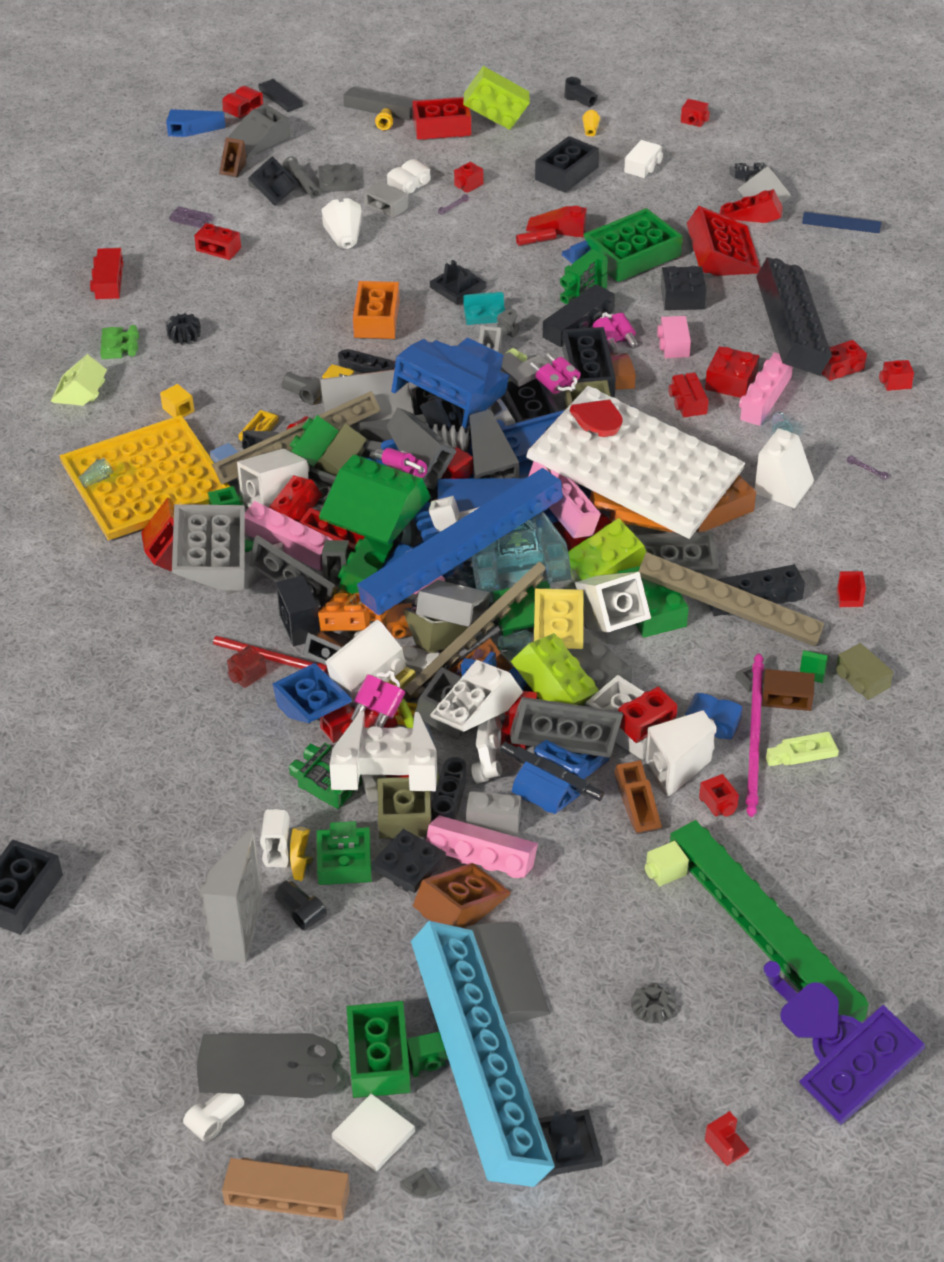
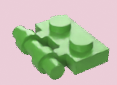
(112, 342)

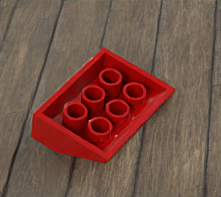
(722, 244)

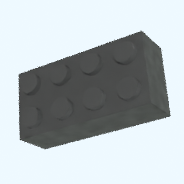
(599, 661)

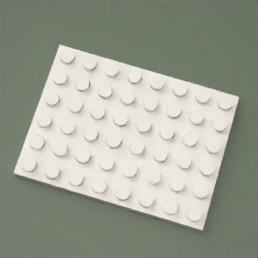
(642, 466)

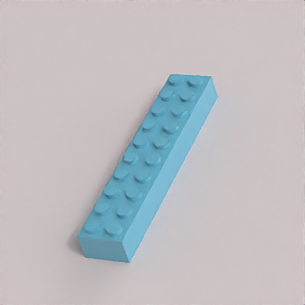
(481, 1056)

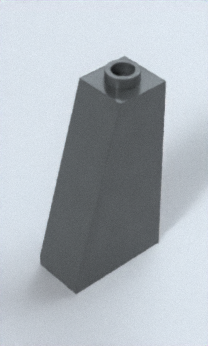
(422, 442)
(490, 448)

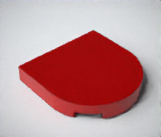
(598, 417)

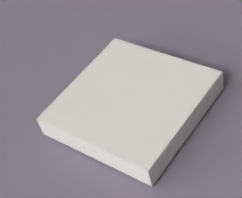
(373, 1132)

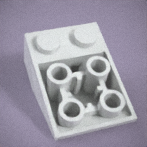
(477, 697)

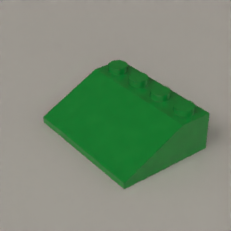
(635, 244)
(373, 499)

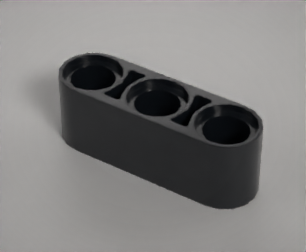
(449, 789)

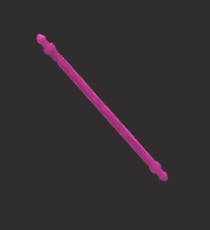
(752, 798)

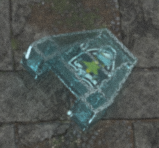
(521, 550)

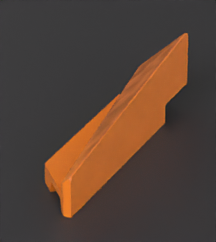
(624, 514)

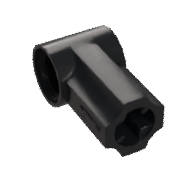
(577, 92)
(303, 909)

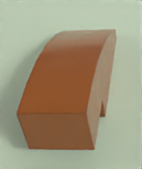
(623, 371)
(637, 797)

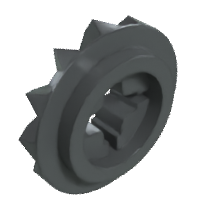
(653, 1013)

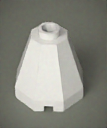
(342, 222)

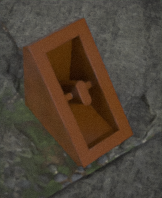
(233, 157)

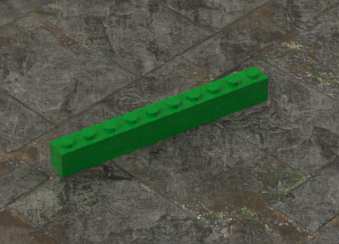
(763, 918)

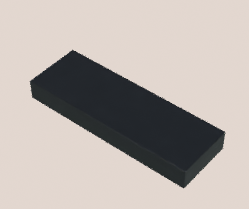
(280, 95)

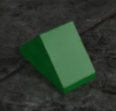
(814, 663)

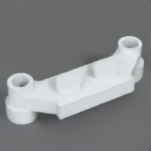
(487, 744)

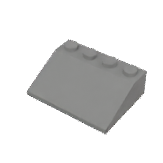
(342, 389)
(210, 545)
(232, 901)

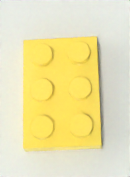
(559, 613)

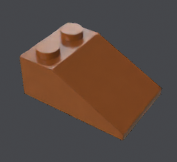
(459, 896)

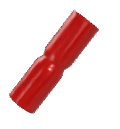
(538, 236)

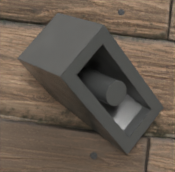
(334, 556)

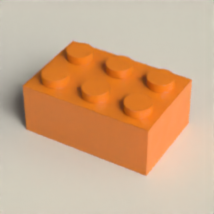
(376, 309)

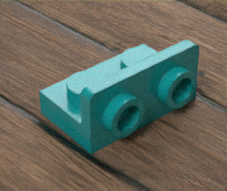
(483, 307)

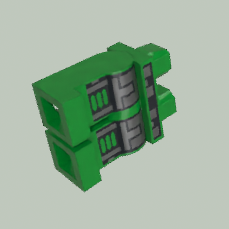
(584, 274)
(315, 775)

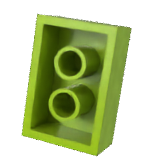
(496, 98)
(606, 552)
(554, 672)

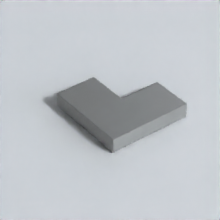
(764, 181)
(519, 371)

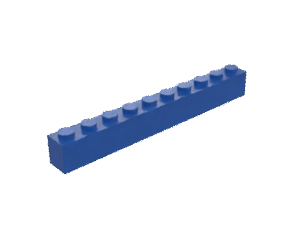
(459, 541)

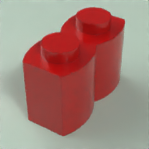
(242, 101)

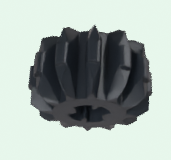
(183, 328)

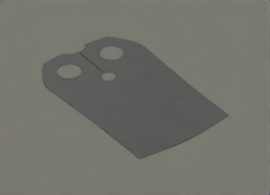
(260, 1064)

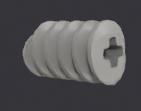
(453, 438)

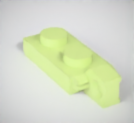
(802, 749)

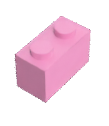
(674, 337)

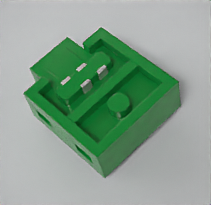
(343, 854)

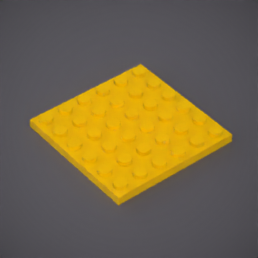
(146, 469)

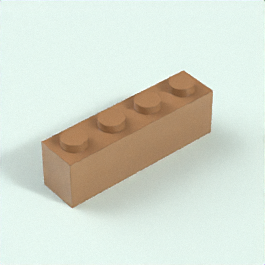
(286, 1188)

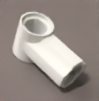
(208, 1119)

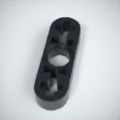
(354, 359)

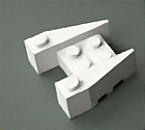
(384, 753)

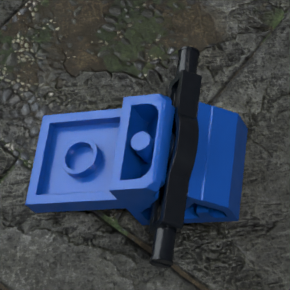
(553, 775)

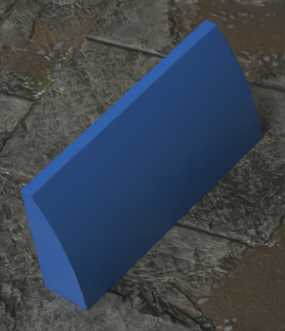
(474, 492)

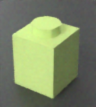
(666, 863)

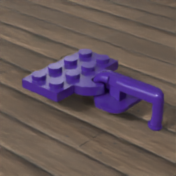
(851, 1062)

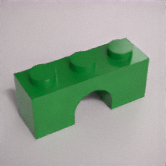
(362, 563)

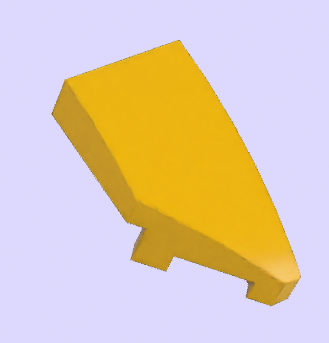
(298, 846)

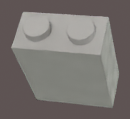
(452, 602)

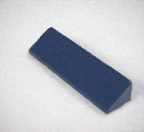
(841, 222)

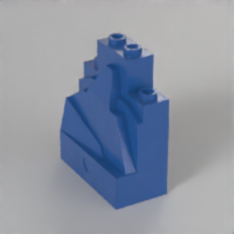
(460, 374)

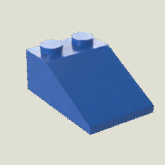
(309, 694)

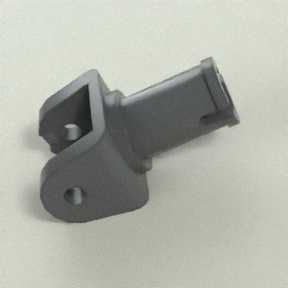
(506, 321)

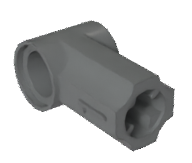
(308, 390)

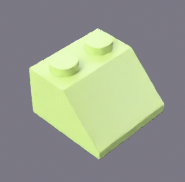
(80, 382)

